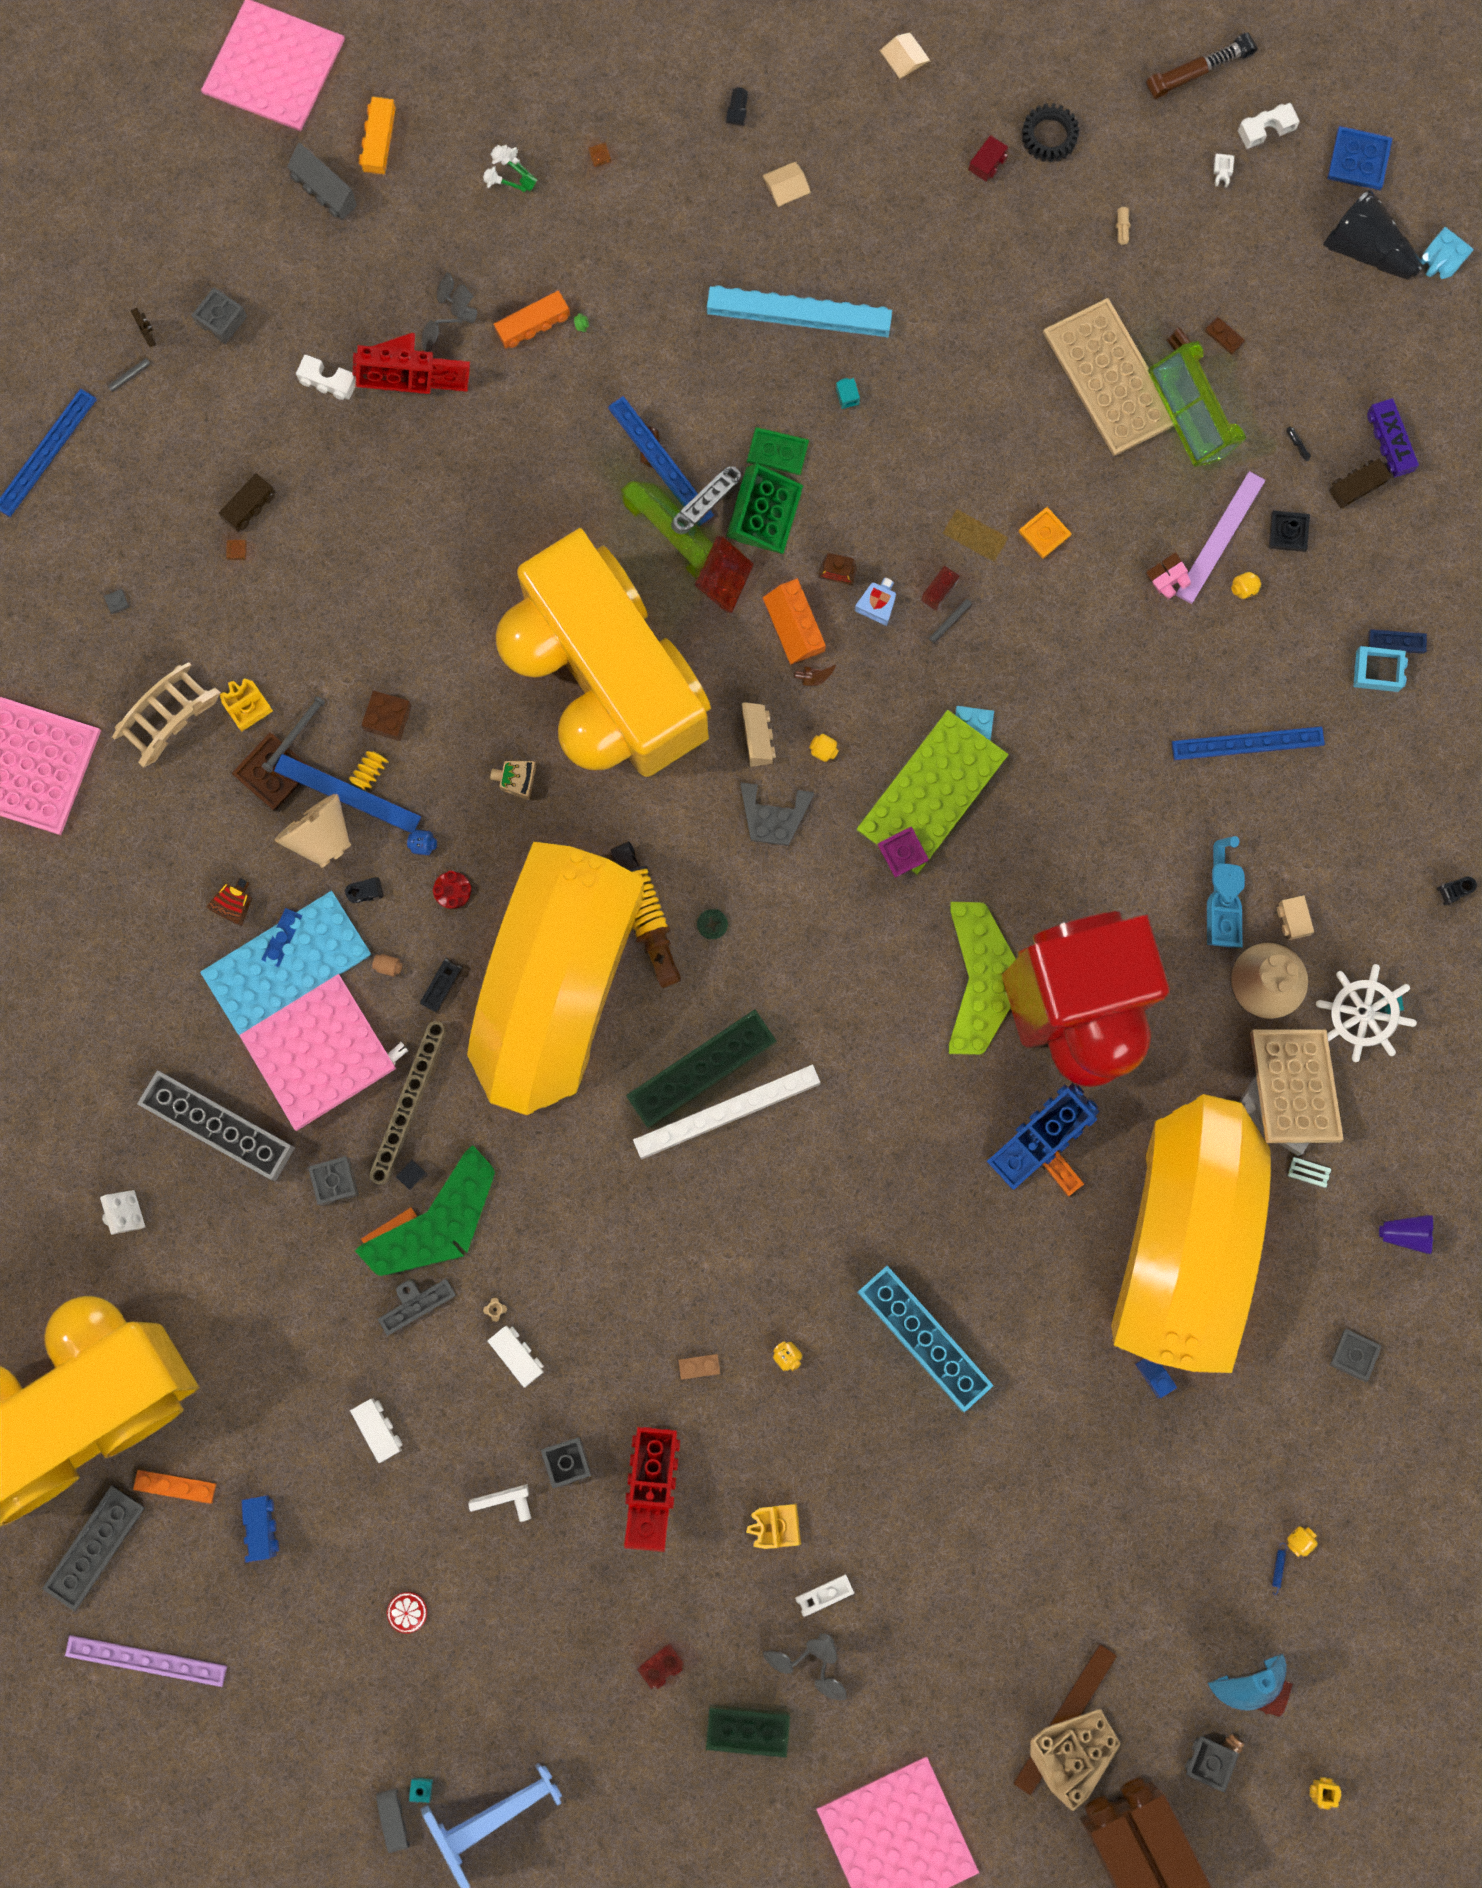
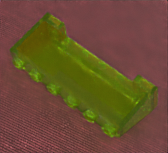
(660, 511)

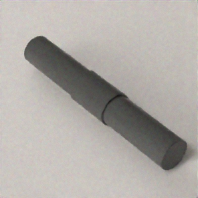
(129, 374)

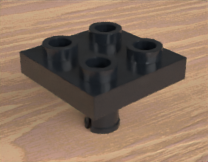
(1289, 531)

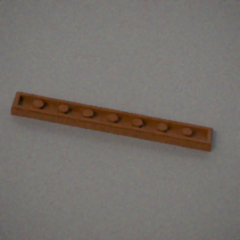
(1071, 1707)

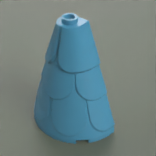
(1252, 1691)

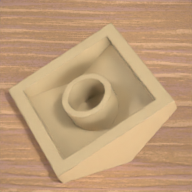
(904, 54)
(787, 184)

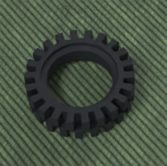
(1058, 115)

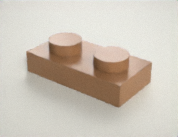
(699, 1366)

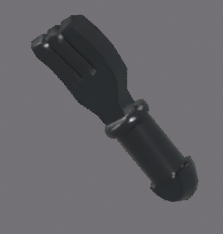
(1297, 441)

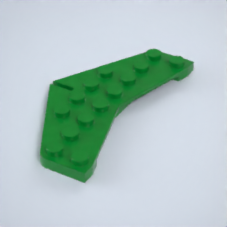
(431, 1235)

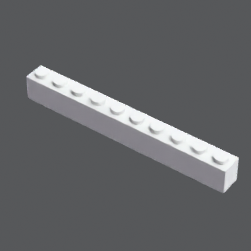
(726, 1112)

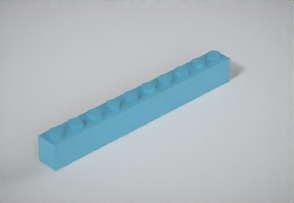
(799, 311)

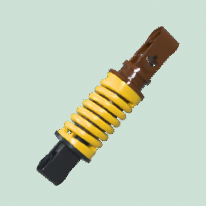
(649, 923)

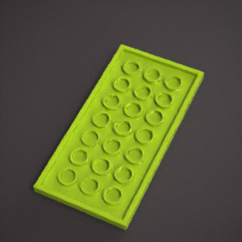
(935, 785)

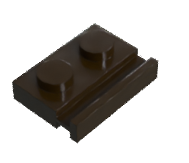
(144, 325)

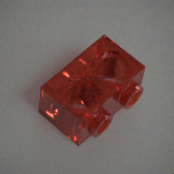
(658, 1663)

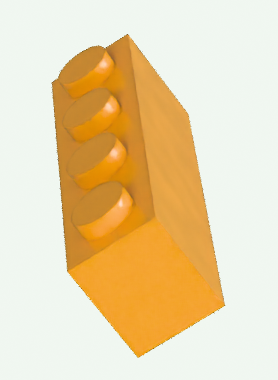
(378, 135)

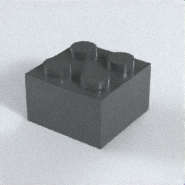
(566, 1462)

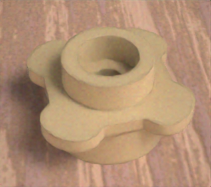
(495, 1304)

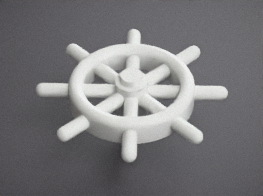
(1366, 1013)

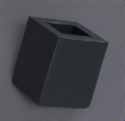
(411, 1175)

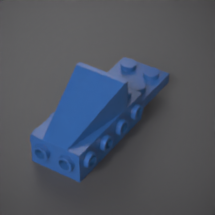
(1044, 1135)

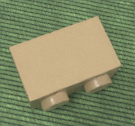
(1295, 918)

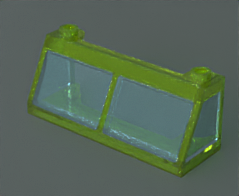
(1194, 406)

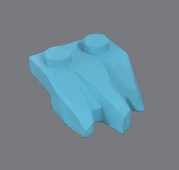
(1445, 254)

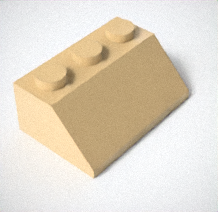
(757, 734)

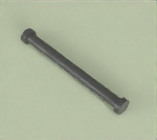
(293, 734)

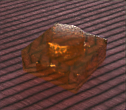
(599, 154)
(236, 549)

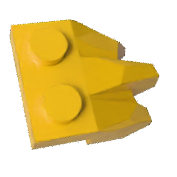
(245, 704)
(776, 1526)

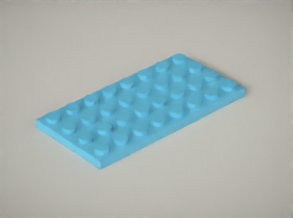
(319, 950)

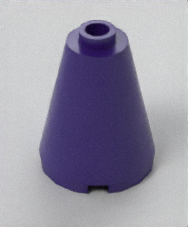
(1409, 1233)

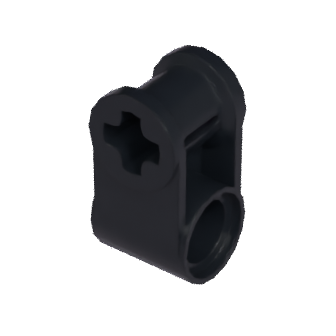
(366, 890)
(1454, 891)

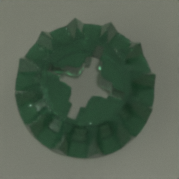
(704, 920)

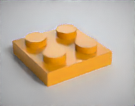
(1045, 532)

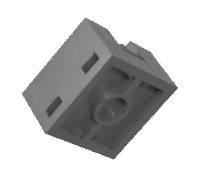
(219, 315)
(333, 1181)

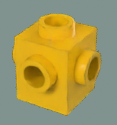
(1332, 1795)

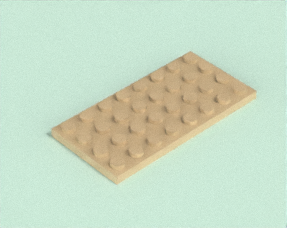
(1109, 376)

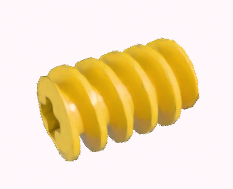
(367, 770)

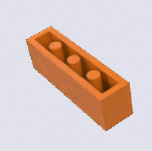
(532, 319)

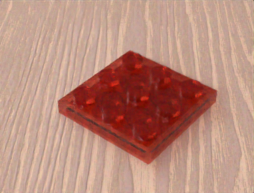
(724, 574)

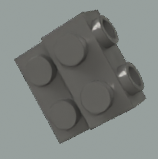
(1211, 1763)

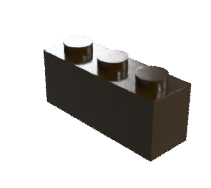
(1359, 482)
(247, 503)

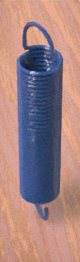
(1279, 1567)

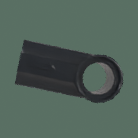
(737, 111)

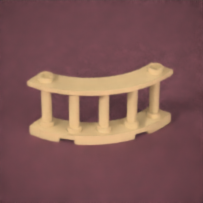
(175, 722)

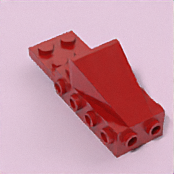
(399, 362)
(651, 1488)

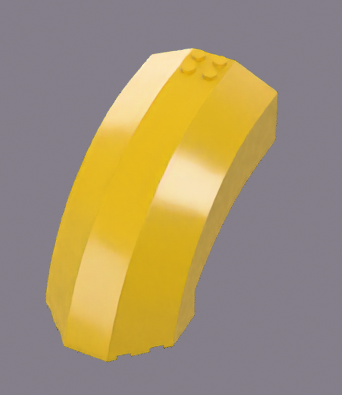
(551, 975)
(1196, 1238)

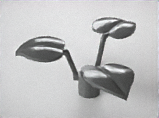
(459, 309)
(821, 1648)

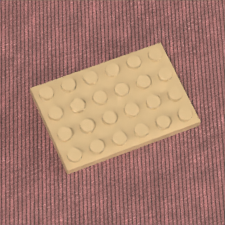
(1296, 1086)

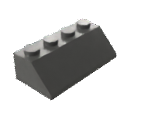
(321, 182)

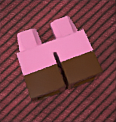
(1163, 581)

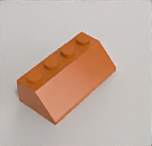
(794, 622)

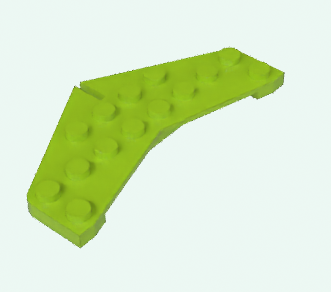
(985, 995)

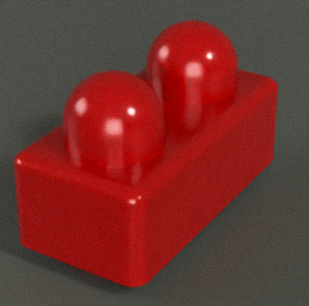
(1088, 995)

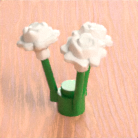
(508, 156)

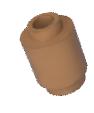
(387, 965)

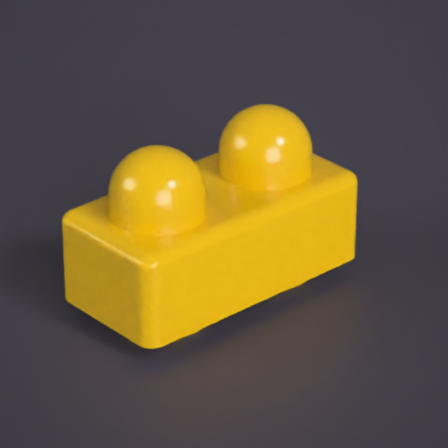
(636, 689)
(104, 1396)

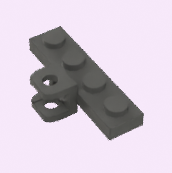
(415, 1304)

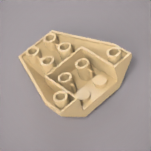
(1074, 1755)

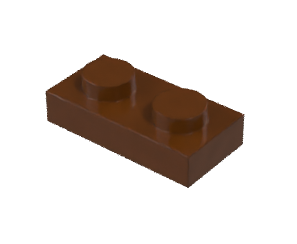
(1224, 335)

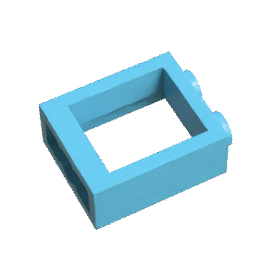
(1360, 669)

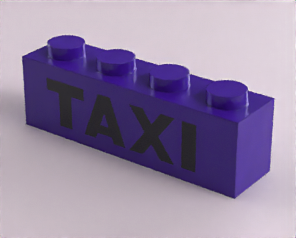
(1392, 437)

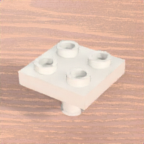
(122, 1212)

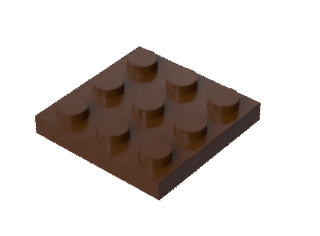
(268, 787)

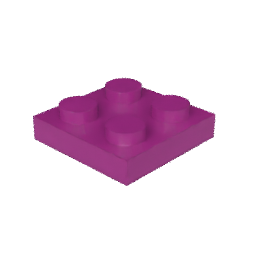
(903, 852)

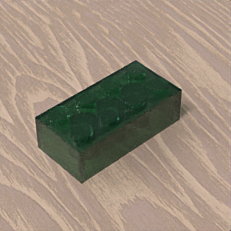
(748, 1731)

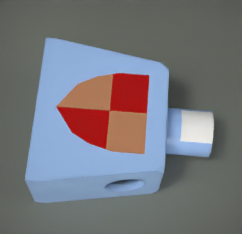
(877, 602)

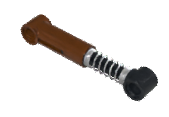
(1161, 84)

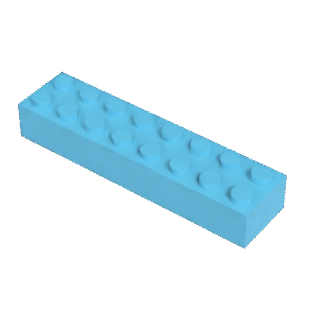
(925, 1339)

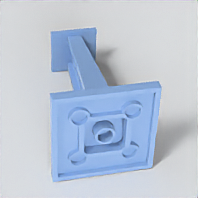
(472, 1830)

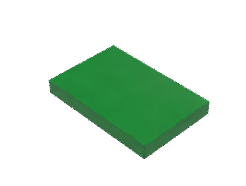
(778, 451)

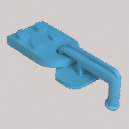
(1223, 919)

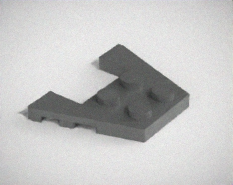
(773, 823)

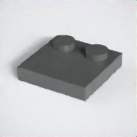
(1355, 1355)

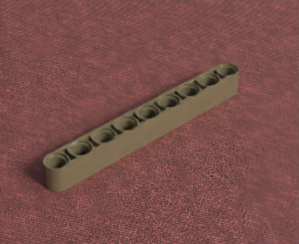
(400, 1110)

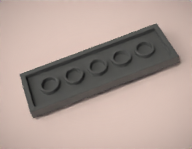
(93, 1548)

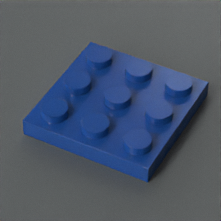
(1359, 158)

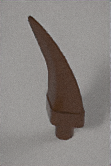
(813, 676)

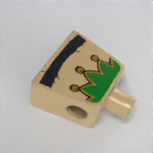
(516, 778)

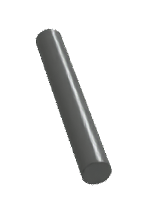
(945, 626)

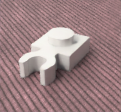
(1223, 168)

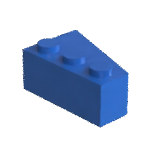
(259, 1528)

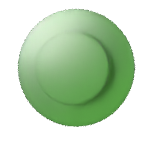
(581, 322)

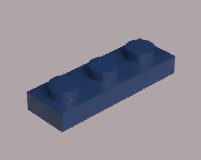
(1398, 640)

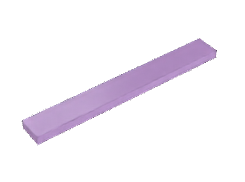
(1221, 536)
(146, 1660)

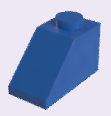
(1156, 1377)

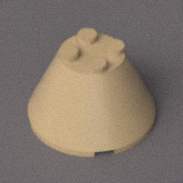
(319, 833)
(1269, 980)

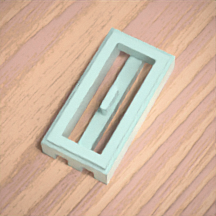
(1325, 1177)

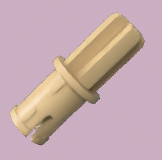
(1123, 225)

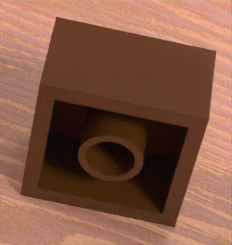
(386, 715)

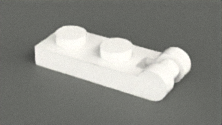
(825, 1595)

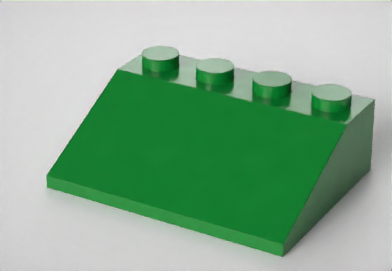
(764, 509)

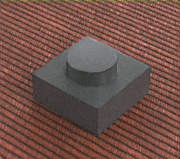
(116, 601)

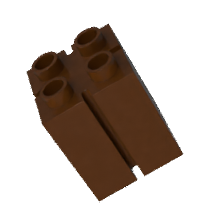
(1141, 1840)

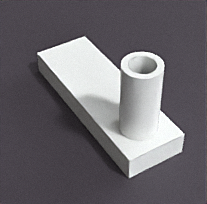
(517, 1494)

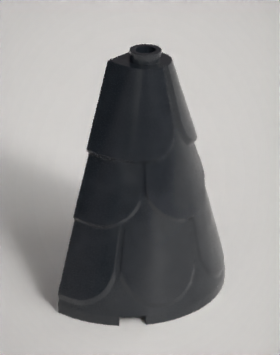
(1374, 239)

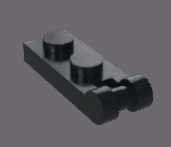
(440, 985)

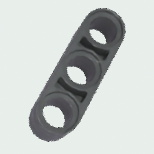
(391, 1820)

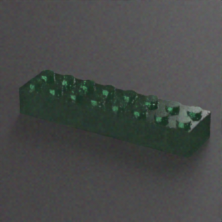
(701, 1069)

